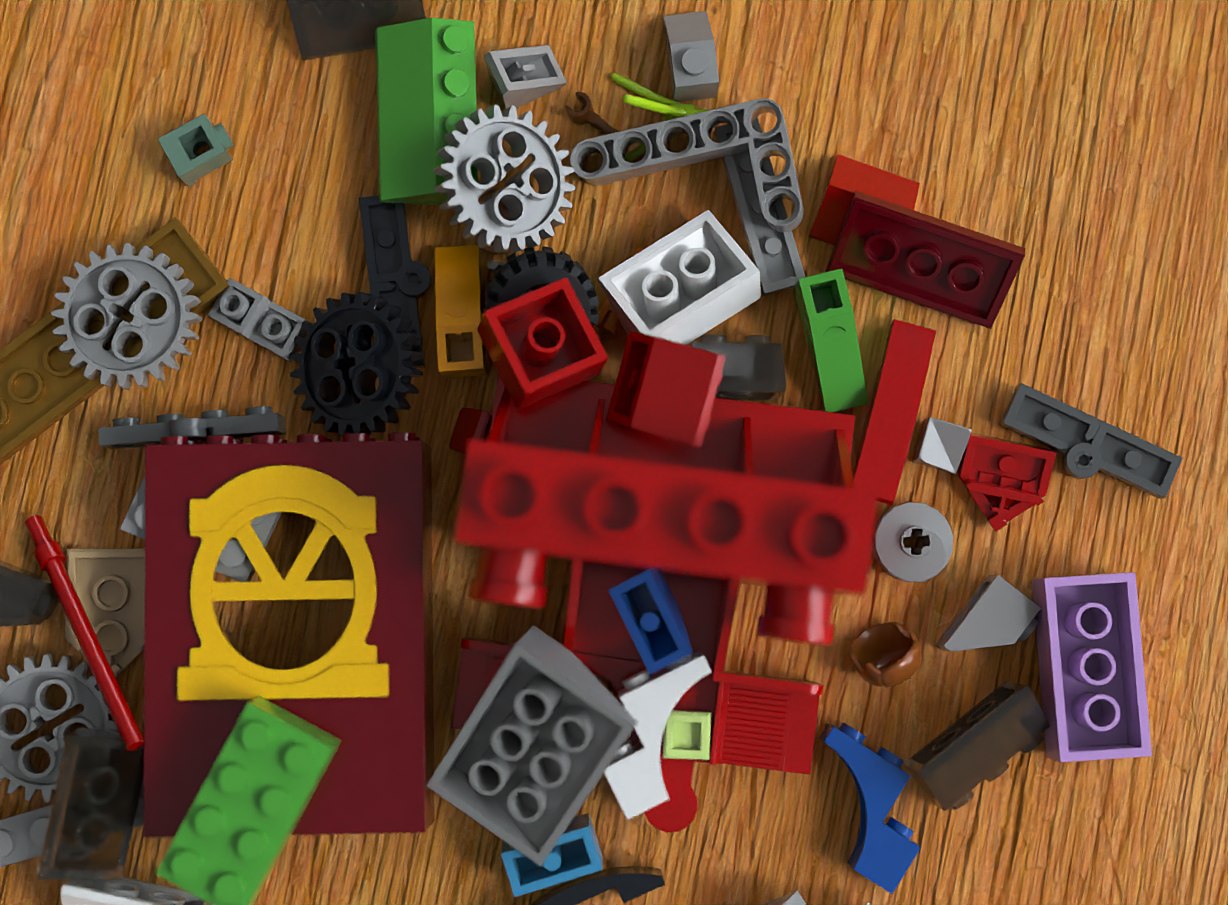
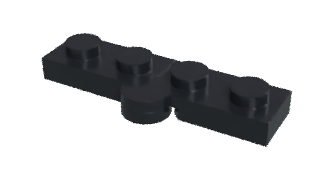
(390, 262)

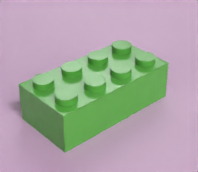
(248, 805)

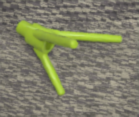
(652, 102)

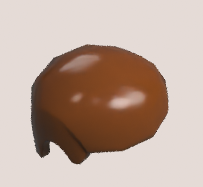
(886, 654)

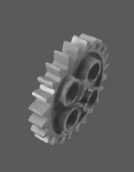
(480, 145)
(93, 295)
(28, 693)

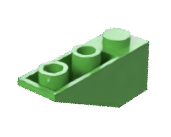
(832, 340)

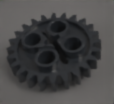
(356, 364)

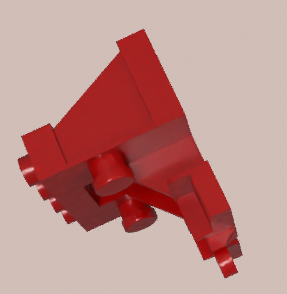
(751, 506)

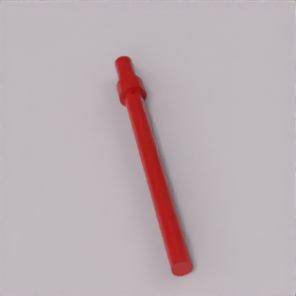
(51, 559)

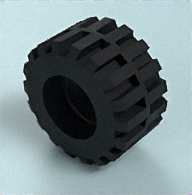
(540, 268)

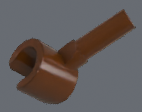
(588, 115)

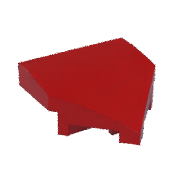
(1005, 476)

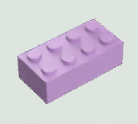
(1091, 667)

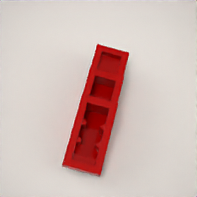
(893, 410)

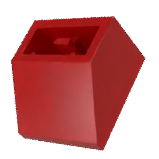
(666, 388)

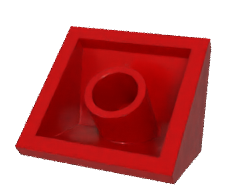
(854, 176)

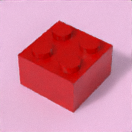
(541, 343)

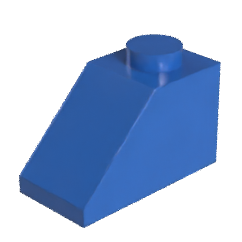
(652, 619)

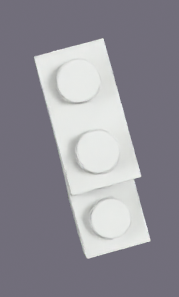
(649, 700)

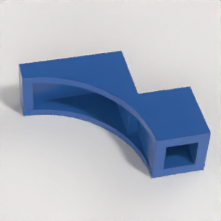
(881, 849)

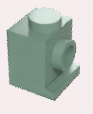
(183, 143)

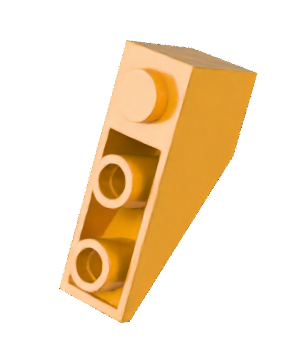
(459, 312)

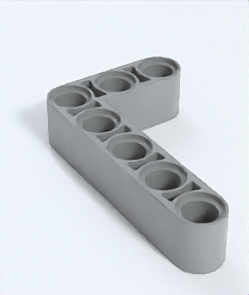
(700, 149)

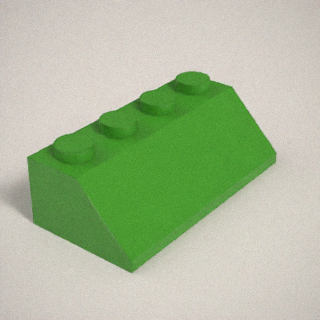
(421, 94)

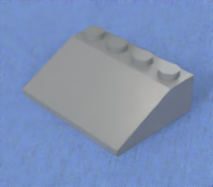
(533, 746)

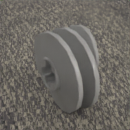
(898, 524)

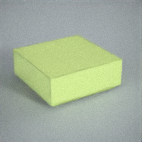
(687, 735)

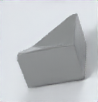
(941, 445)

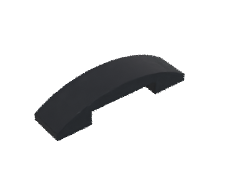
(629, 880)

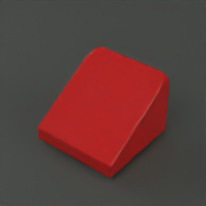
(472, 425)

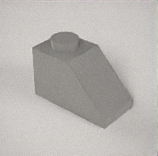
(691, 56)
(991, 618)

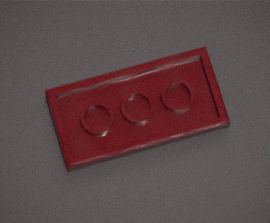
(925, 259)

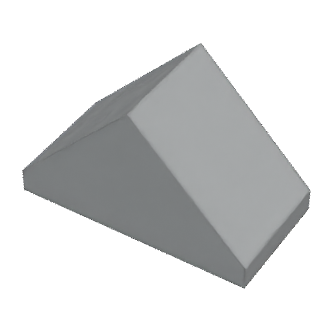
(524, 74)

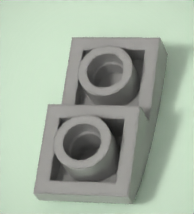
(258, 319)

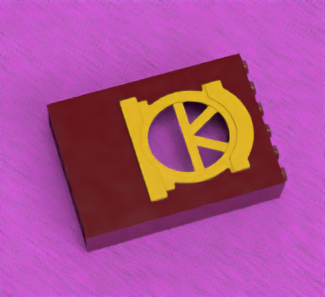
(364, 691)

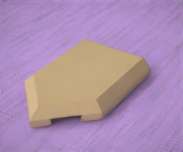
(114, 599)

